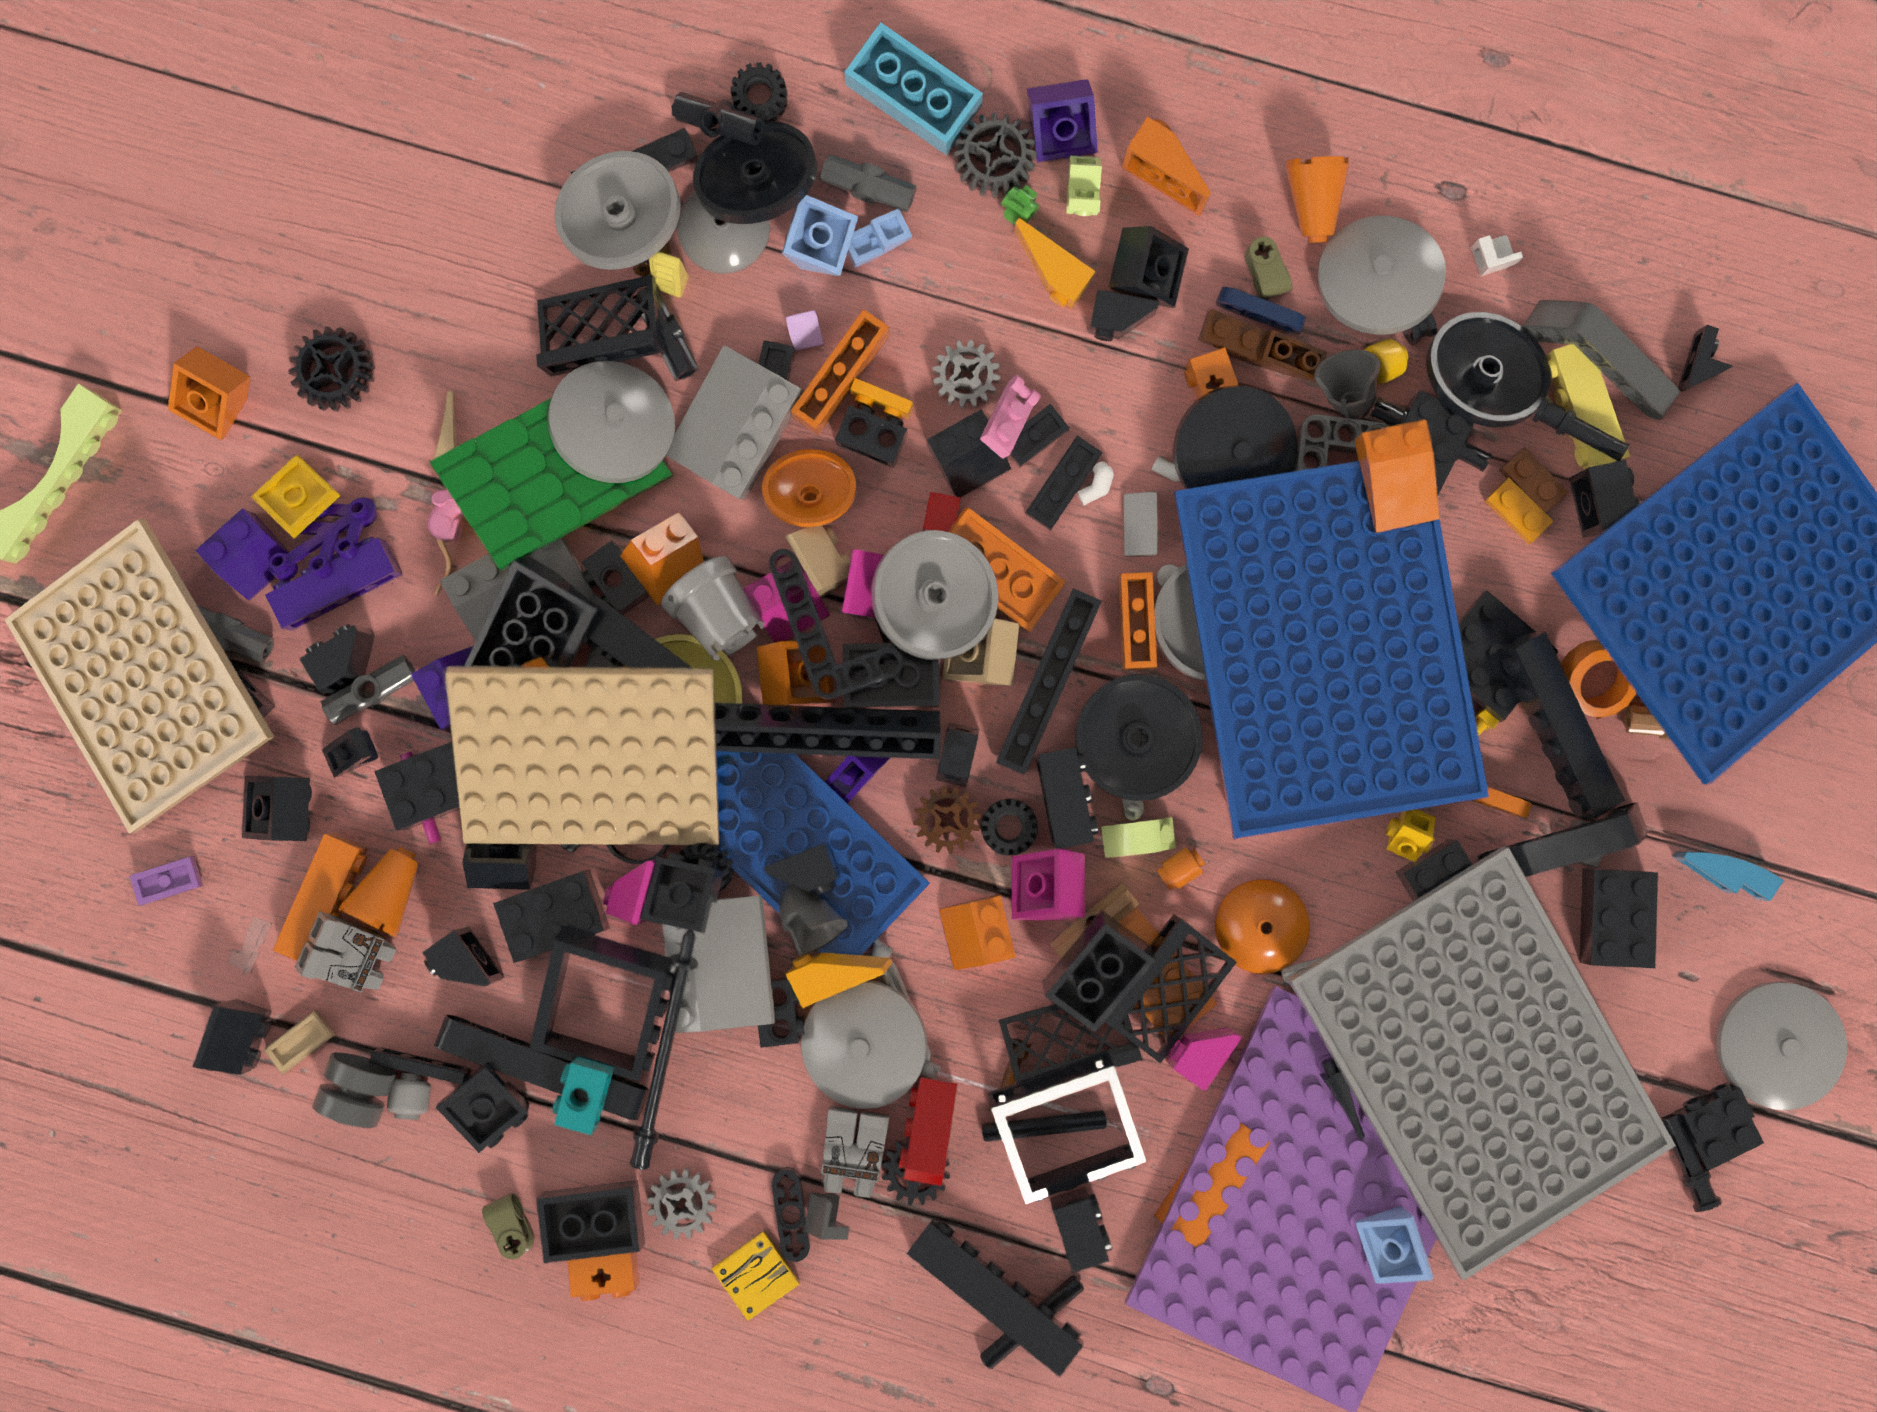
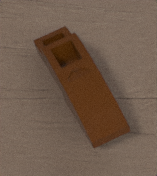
(1261, 348)

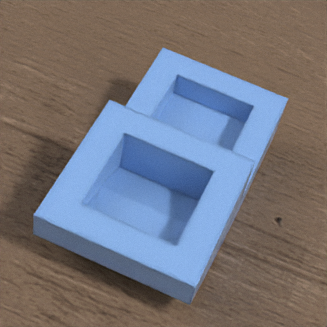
(878, 238)

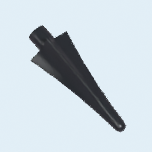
(1341, 1091)

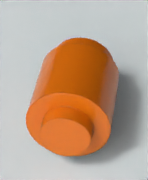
(1181, 868)

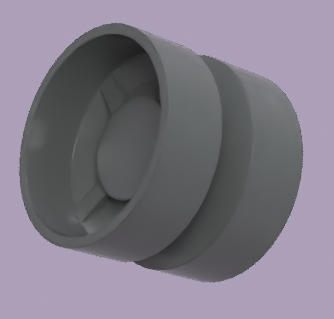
(354, 1090)

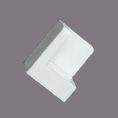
(1494, 254)

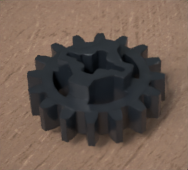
(912, 1186)

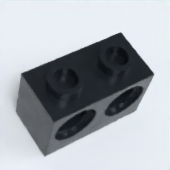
(867, 443)
(787, 1012)

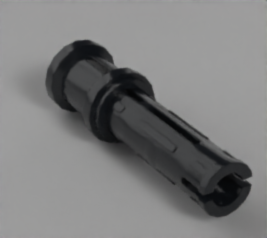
(1566, 422)
(1694, 1175)

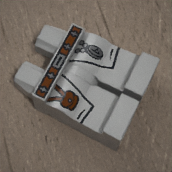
(344, 953)
(851, 1159)

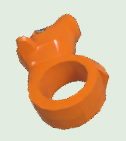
(1576, 665)

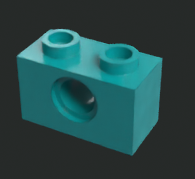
(595, 1080)

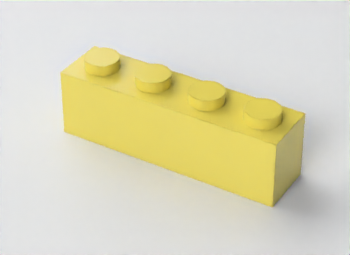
(1583, 389)

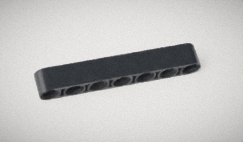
(519, 1061)

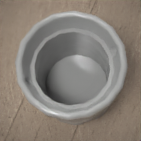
(713, 607)

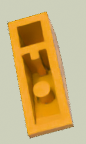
(1058, 270)
(832, 973)

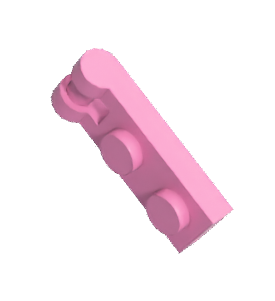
(1009, 417)

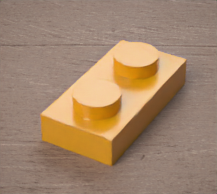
(870, 395)
(1518, 511)

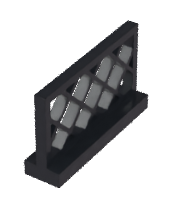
(616, 348)
(1164, 947)
(1120, 1055)

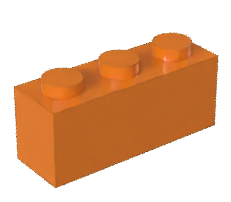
(1137, 621)

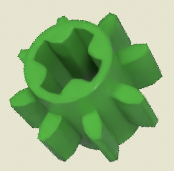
(1020, 204)

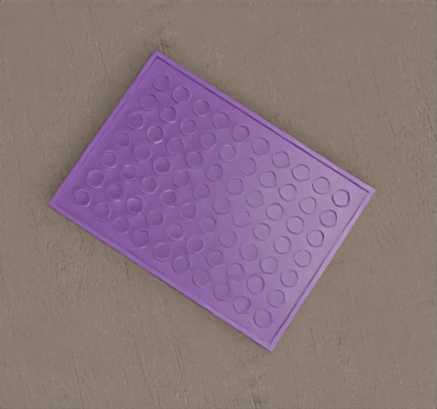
(1285, 1261)

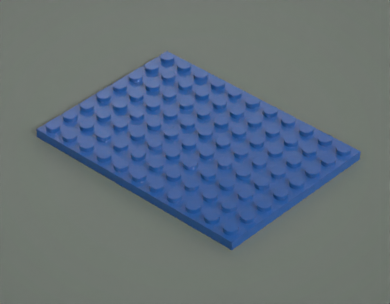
(1738, 583)
(1326, 653)

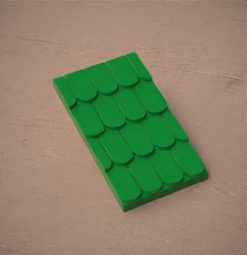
(523, 491)

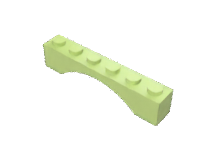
(83, 425)

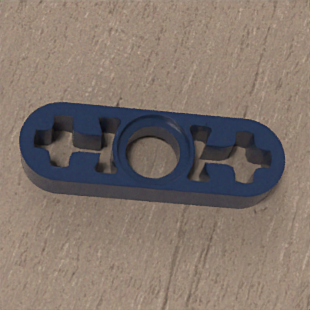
(1260, 310)

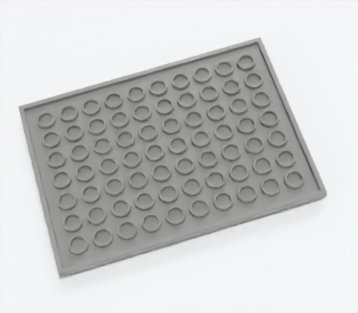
(1482, 1062)

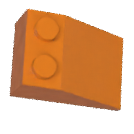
(1163, 163)
(1399, 475)

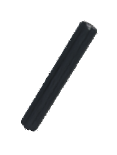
(1047, 1125)
(1056, 1300)

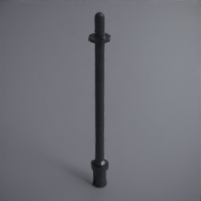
(646, 1135)

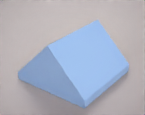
(819, 236)
(1394, 1247)

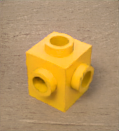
(1411, 834)

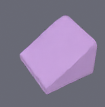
(804, 330)

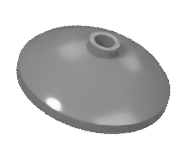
(718, 247)

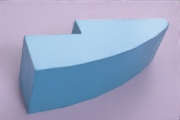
(1732, 874)

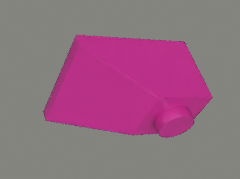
(628, 894)

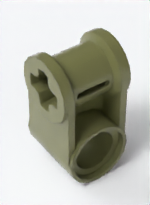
(1268, 273)
(507, 1222)

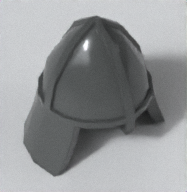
(1349, 381)
(809, 919)

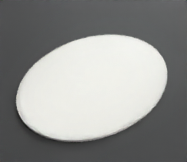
(1165, 572)

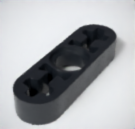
(786, 1238)

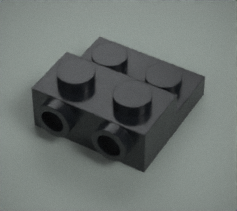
(682, 892)
(484, 1108)
(1720, 1125)

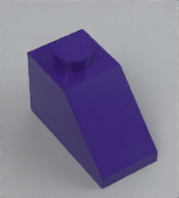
(854, 775)

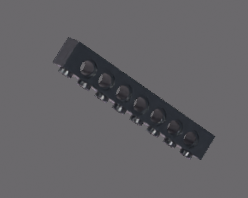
(827, 731)

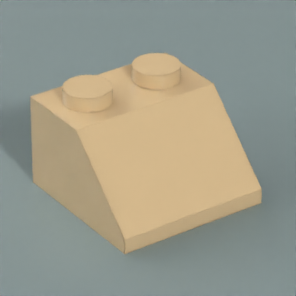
(820, 558)
(988, 661)

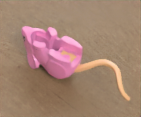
(445, 525)

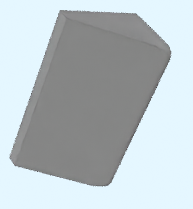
(1140, 524)

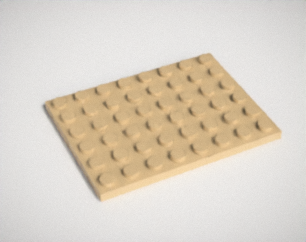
(138, 676)
(585, 755)

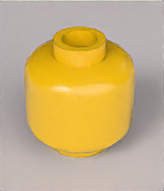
(1392, 358)

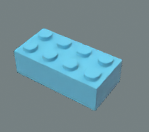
(913, 88)

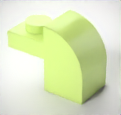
(1084, 185)
(1138, 837)

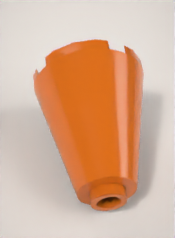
(1317, 193)
(384, 892)

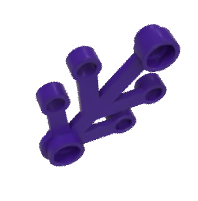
(354, 517)

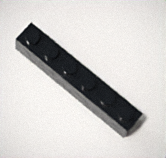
(1048, 681)
(1561, 725)
(996, 1297)

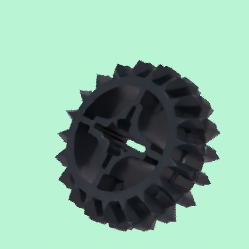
(341, 362)

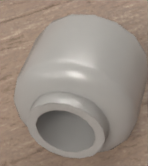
(409, 1097)

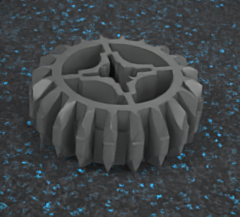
(1006, 157)

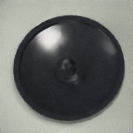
(755, 181)
(1488, 369)
(1233, 438)
(1139, 737)

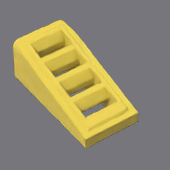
(669, 274)

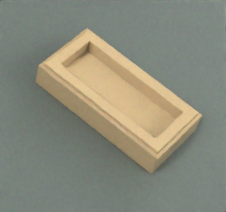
(299, 1042)

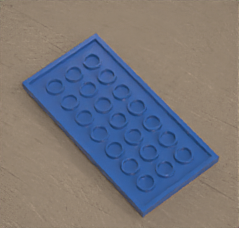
(780, 808)

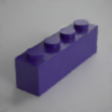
(313, 596)

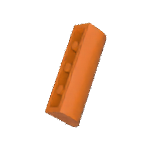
(1211, 1202)

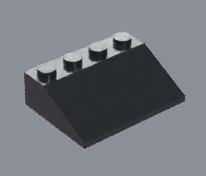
(533, 619)

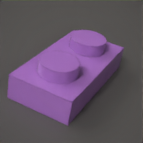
(166, 880)

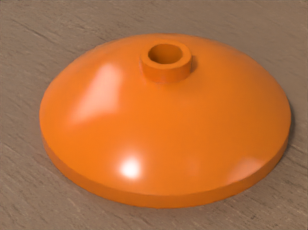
(806, 477)
(1240, 922)

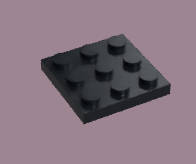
(1483, 632)

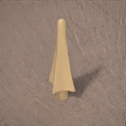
(447, 436)

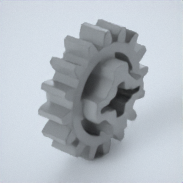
(959, 363)
(671, 1196)

